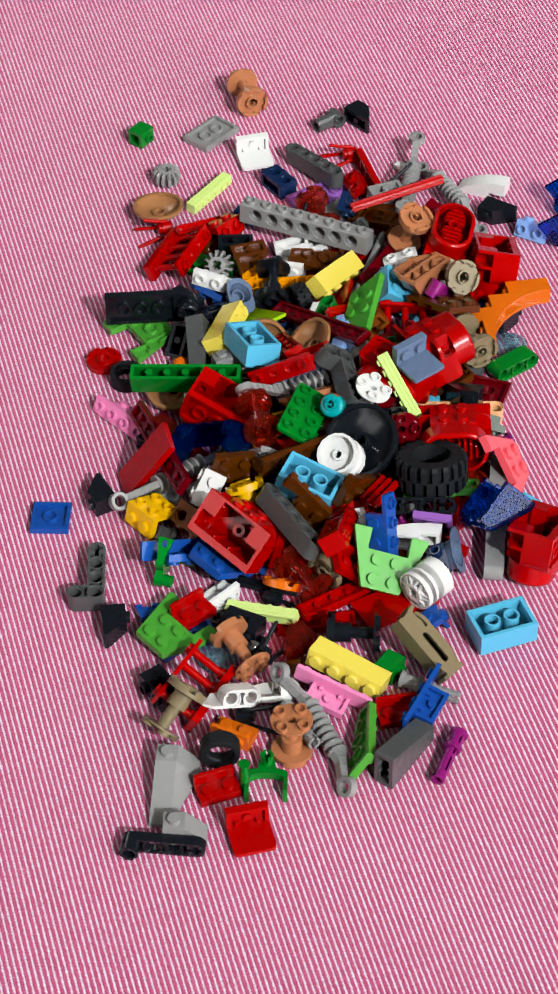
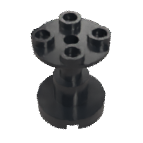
(271, 292)
(345, 631)

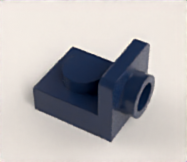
(344, 205)

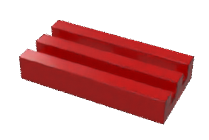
(376, 489)

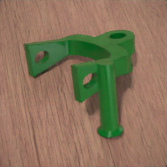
(160, 577)
(265, 770)

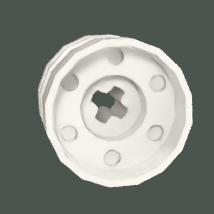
(426, 582)

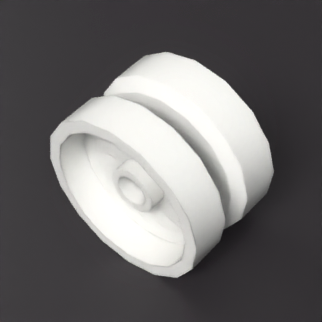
(341, 454)

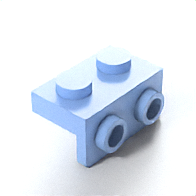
(529, 230)

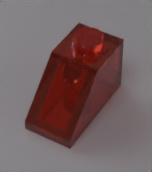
(297, 640)

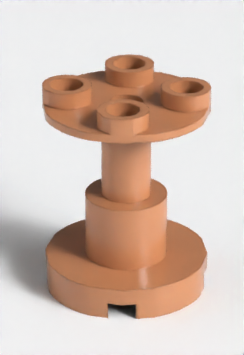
(249, 96)
(413, 222)
(231, 635)
(291, 723)

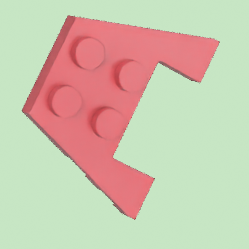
(509, 459)

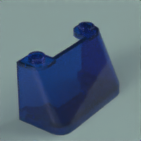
(494, 506)

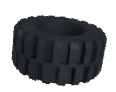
(431, 468)

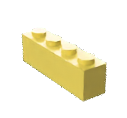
(335, 275)
(228, 313)
(348, 667)

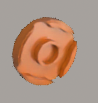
(284, 584)

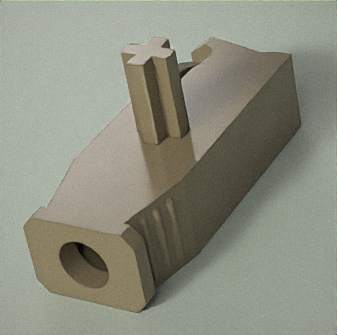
(425, 643)

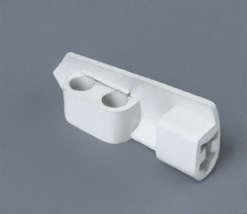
(247, 695)

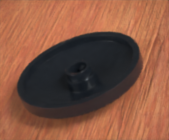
(372, 430)

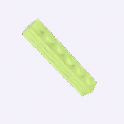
(208, 193)
(395, 380)
(272, 613)

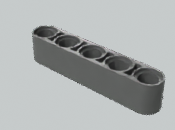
(314, 165)
(289, 521)

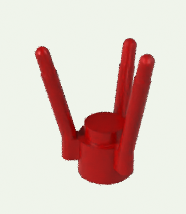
(347, 153)
(162, 227)

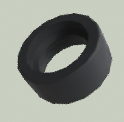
(117, 370)
(219, 739)

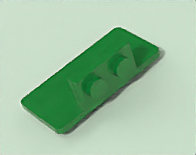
(302, 415)

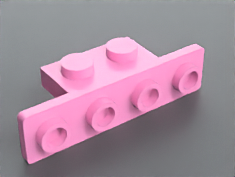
(117, 414)
(331, 694)

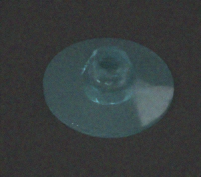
(509, 342)
(220, 656)

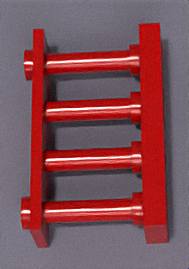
(170, 245)
(405, 309)
(287, 368)
(224, 676)

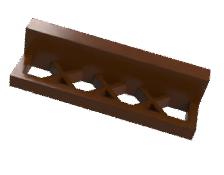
(275, 461)

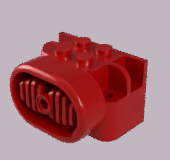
(450, 232)
(496, 261)
(445, 340)
(368, 364)
(210, 399)
(459, 425)
(235, 530)
(534, 546)

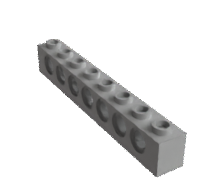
(306, 225)

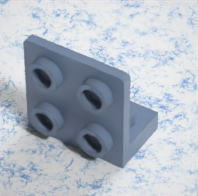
(414, 359)

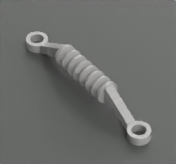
(412, 174)
(450, 191)
(284, 389)
(160, 482)
(322, 727)

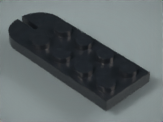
(150, 306)

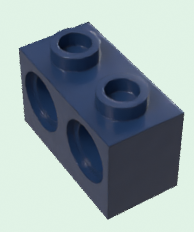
(278, 181)

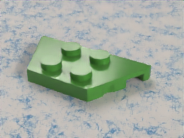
(364, 302)

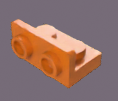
(245, 733)

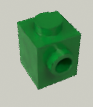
(141, 135)
(392, 662)

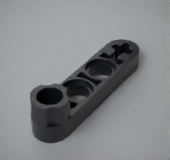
(419, 503)
(137, 841)

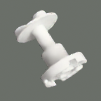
(372, 388)

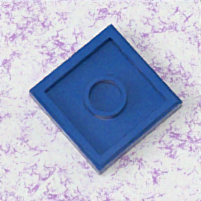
(51, 517)

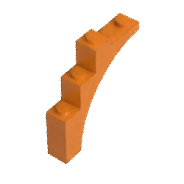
(514, 298)

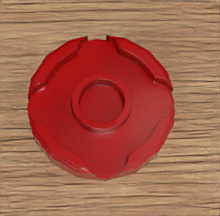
(101, 360)

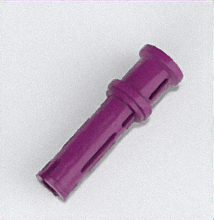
(451, 747)

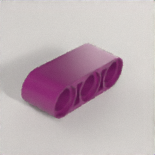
(436, 288)

